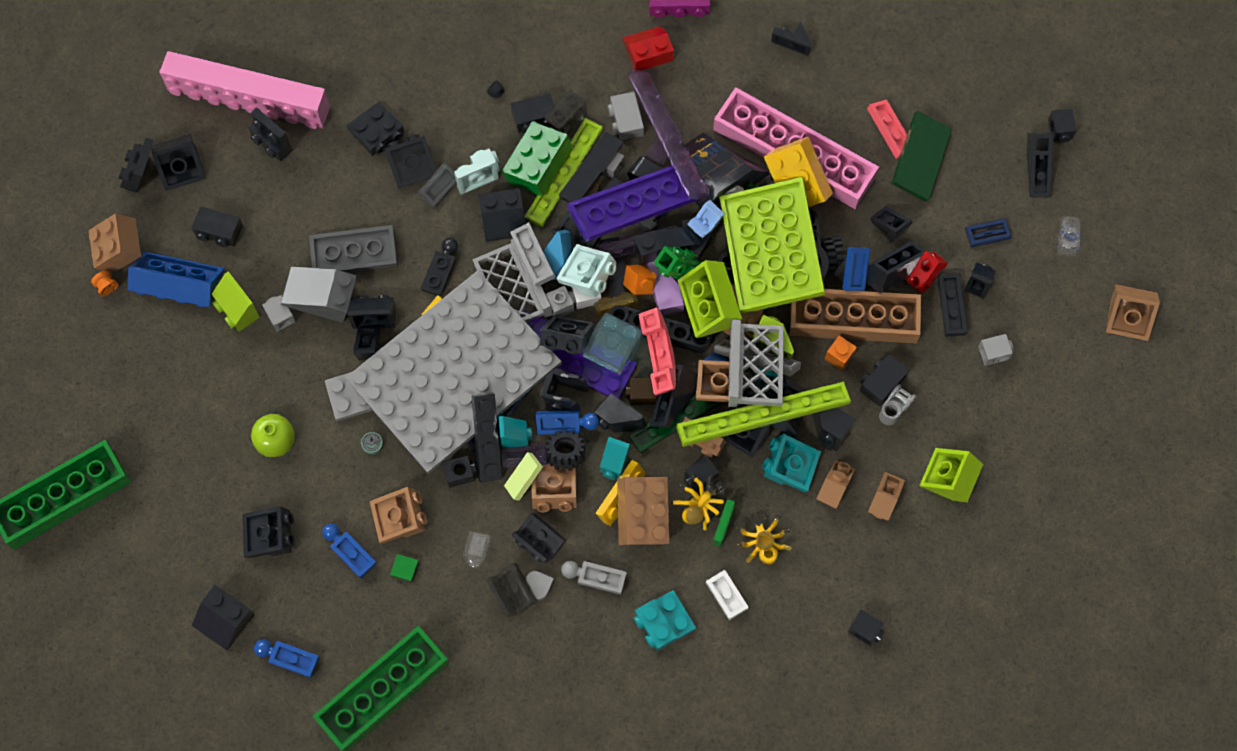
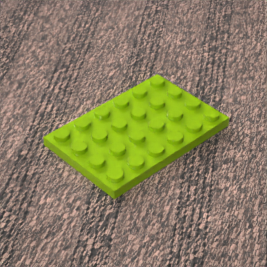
(772, 245)

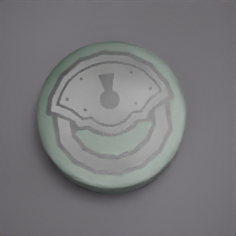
(371, 443)

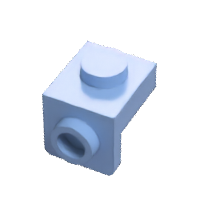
(706, 219)

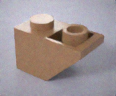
(835, 483)

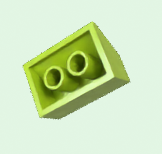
(709, 298)

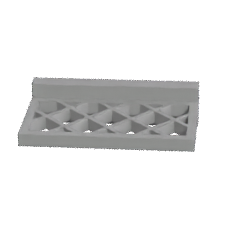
(537, 294)
(736, 366)

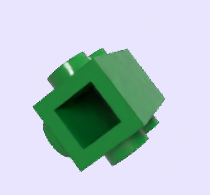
(675, 262)

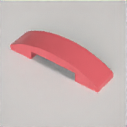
(660, 351)

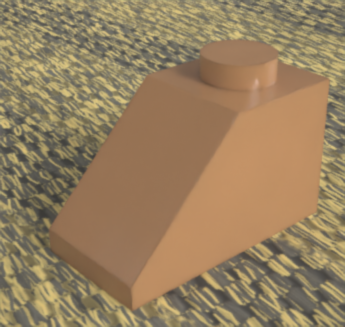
(886, 496)

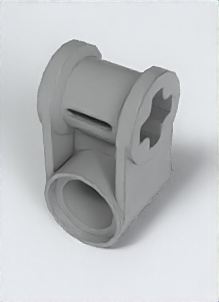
(898, 403)

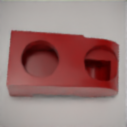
(926, 271)

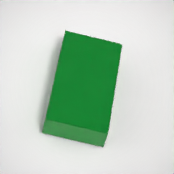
(724, 522)

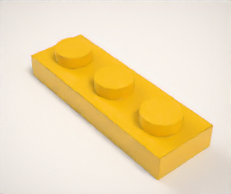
(609, 508)

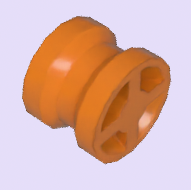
(104, 283)

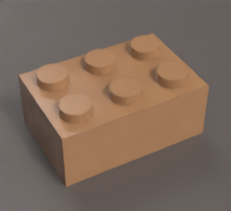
(643, 510)

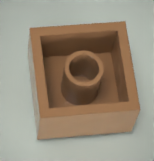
(114, 243)

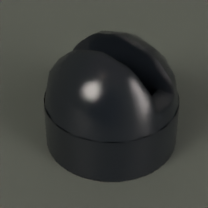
(496, 89)

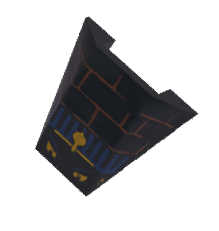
(721, 167)

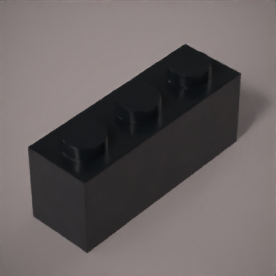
(894, 267)

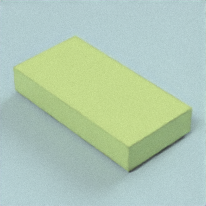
(523, 476)

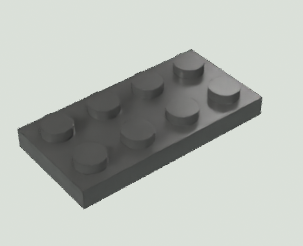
(354, 249)

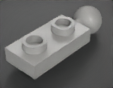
(596, 576)

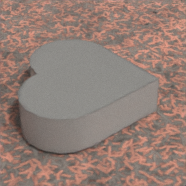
(539, 584)

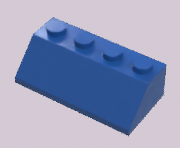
(174, 279)

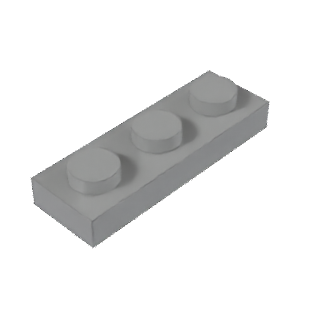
(532, 254)

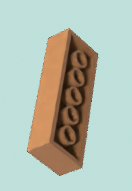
(858, 316)

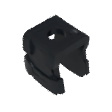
(556, 377)

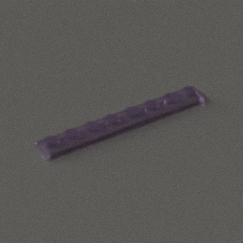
(668, 135)

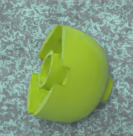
(272, 435)

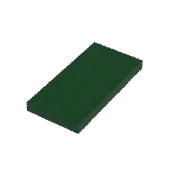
(921, 156)

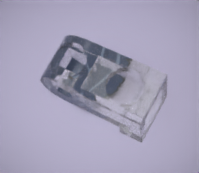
(1068, 236)

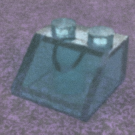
(613, 343)

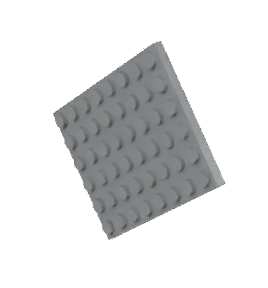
(453, 351)

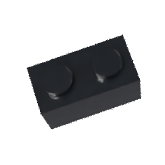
(531, 110)
(216, 227)
(883, 380)

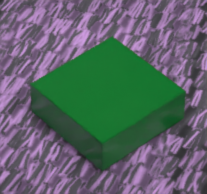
(404, 568)

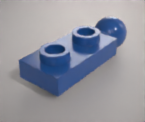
(555, 421)
(349, 550)
(287, 657)

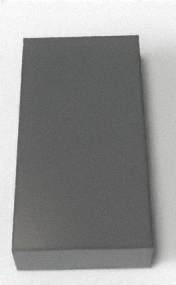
(438, 185)

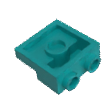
(791, 462)
(663, 621)

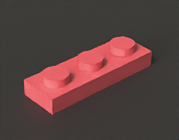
(888, 126)

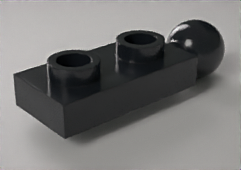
(440, 268)

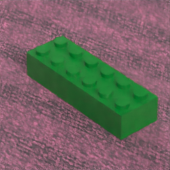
(60, 494)
(381, 689)

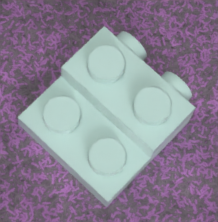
(483, 170)
(587, 270)

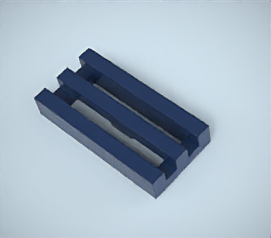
(971, 237)

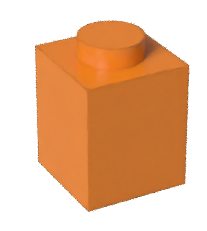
(639, 279)
(840, 353)

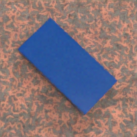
(856, 269)

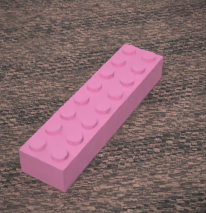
(245, 90)
(765, 129)

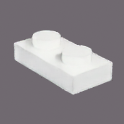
(727, 595)

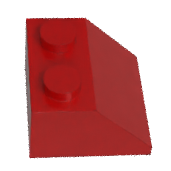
(649, 48)

